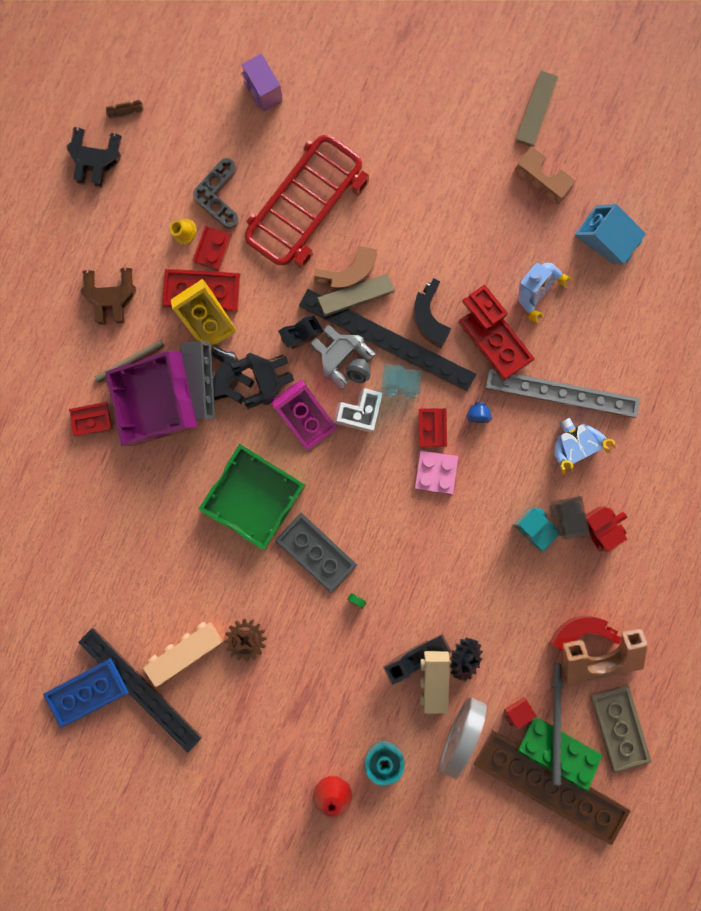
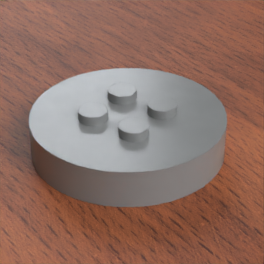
(462, 738)

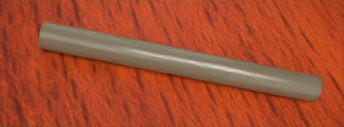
(132, 359)

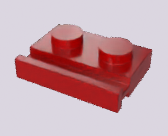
(212, 248)
(485, 307)
(90, 419)
(432, 427)

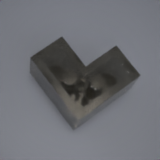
(571, 517)

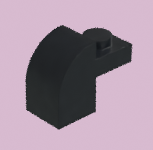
(301, 332)

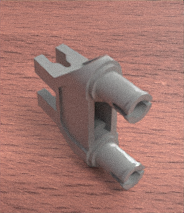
(338, 351)

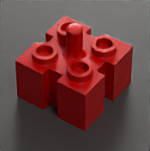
(604, 528)

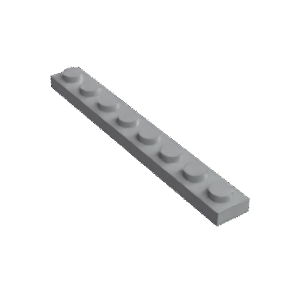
(564, 394)

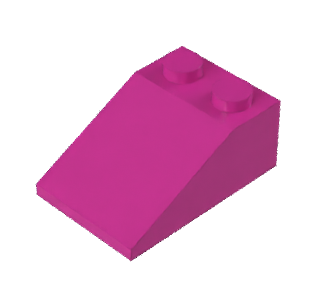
(304, 415)

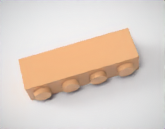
(183, 654)

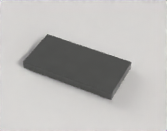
(316, 552)

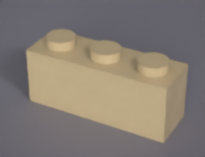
(435, 682)

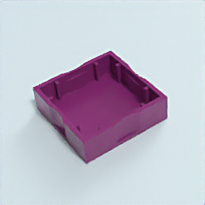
(151, 398)

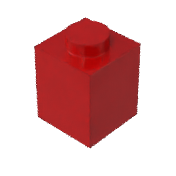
(519, 713)

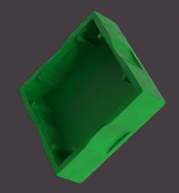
(252, 497)

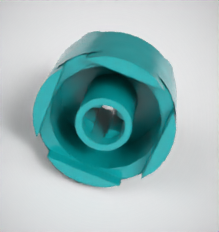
(388, 773)

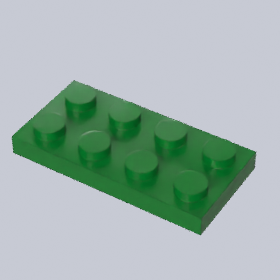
(577, 760)

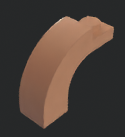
(354, 275)

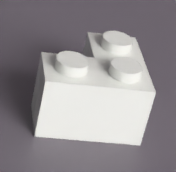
(361, 416)

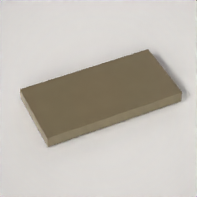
(620, 728)

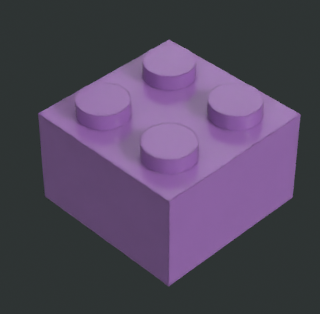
(262, 82)

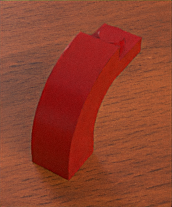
(579, 626)

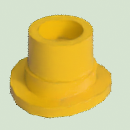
(183, 231)

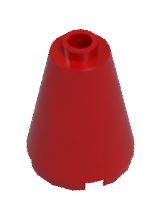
(332, 796)

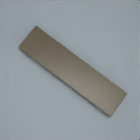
(536, 108)
(355, 295)

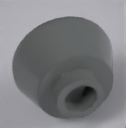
(358, 370)

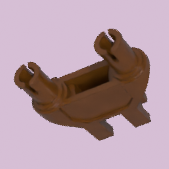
(108, 297)

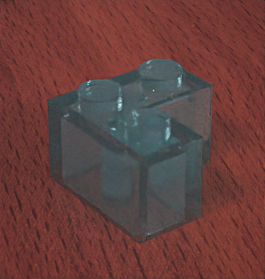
(400, 381)

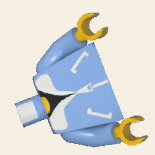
(536, 285)
(578, 444)

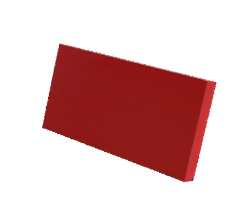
(222, 284)
(498, 346)

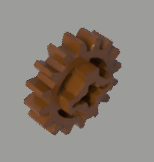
(238, 633)

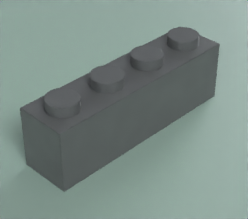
(199, 374)

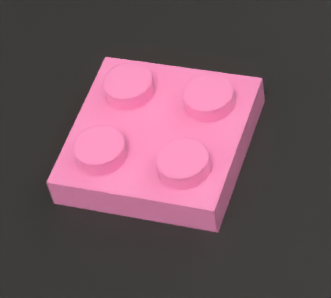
(436, 472)

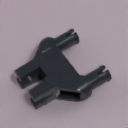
(93, 159)
(265, 377)
(225, 379)

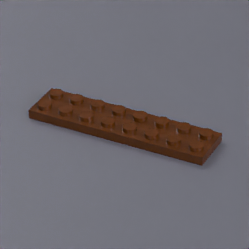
(586, 809)

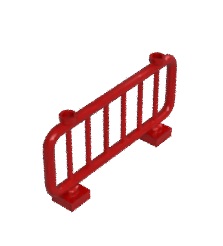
(303, 255)

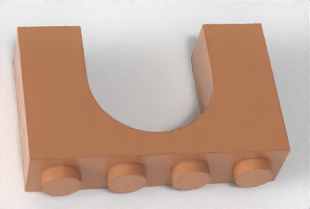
(626, 658)

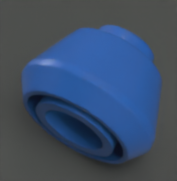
(479, 413)

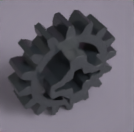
(465, 659)

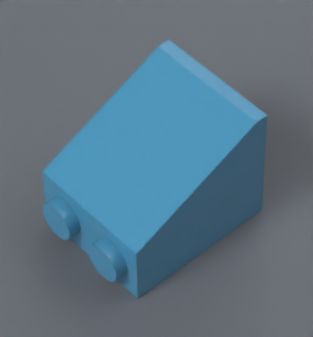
(611, 233)

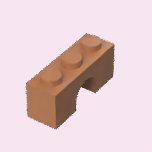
(554, 187)

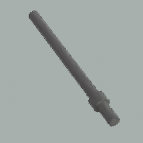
(557, 684)

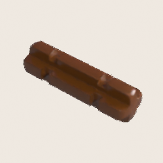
(124, 108)

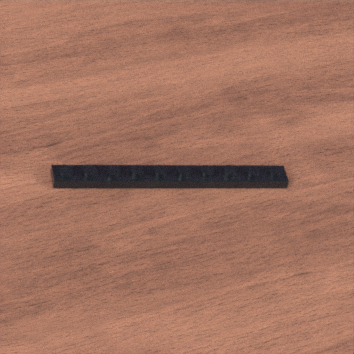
(392, 343)

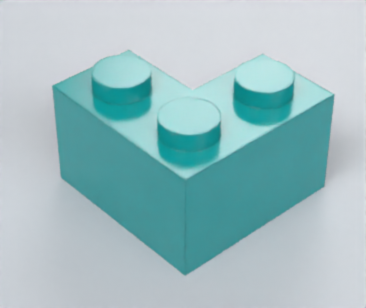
(536, 529)

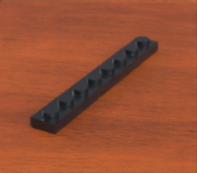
(143, 692)

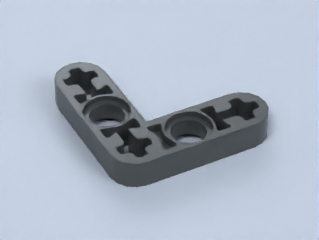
(211, 191)

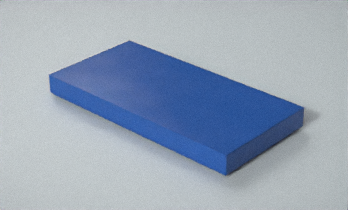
(85, 693)

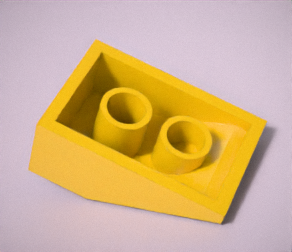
(203, 314)

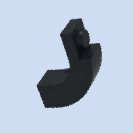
(426, 324)
(410, 661)

